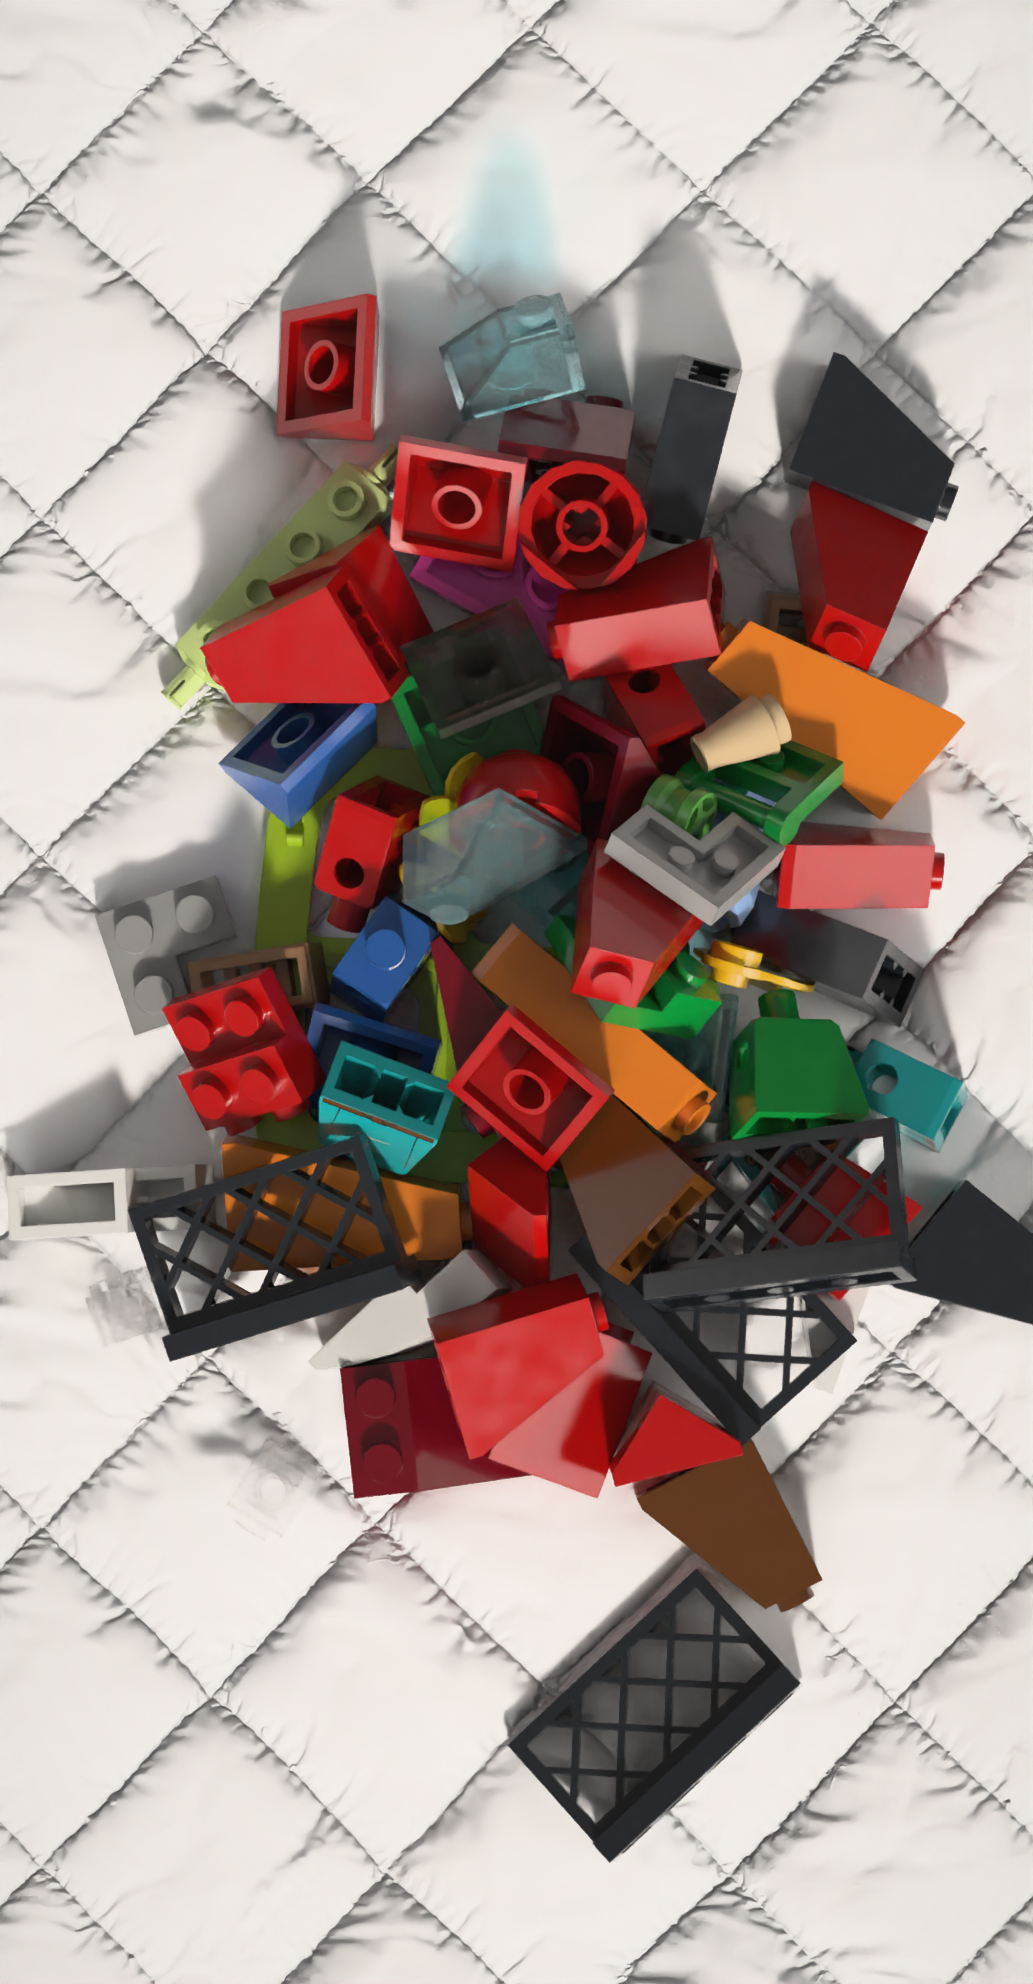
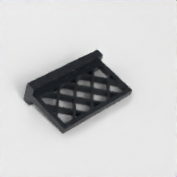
(796, 1269)
(288, 1301)
(698, 1364)
(694, 1757)

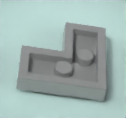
(698, 875)
(149, 937)

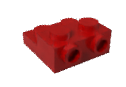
(243, 1052)

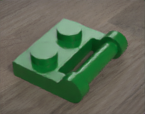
(793, 778)

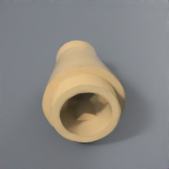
(744, 733)

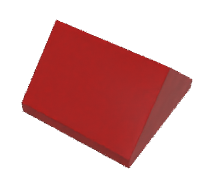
(329, 370)
(458, 503)
(379, 579)
(530, 1087)
(512, 1212)
(669, 1437)

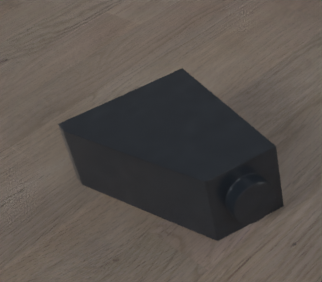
(689, 448)
(871, 450)
(835, 956)
(974, 1257)

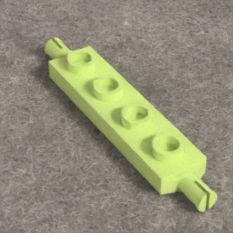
(337, 512)

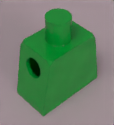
(791, 1073)

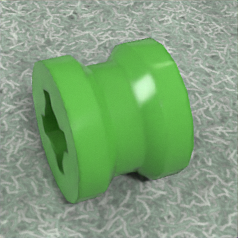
(688, 809)

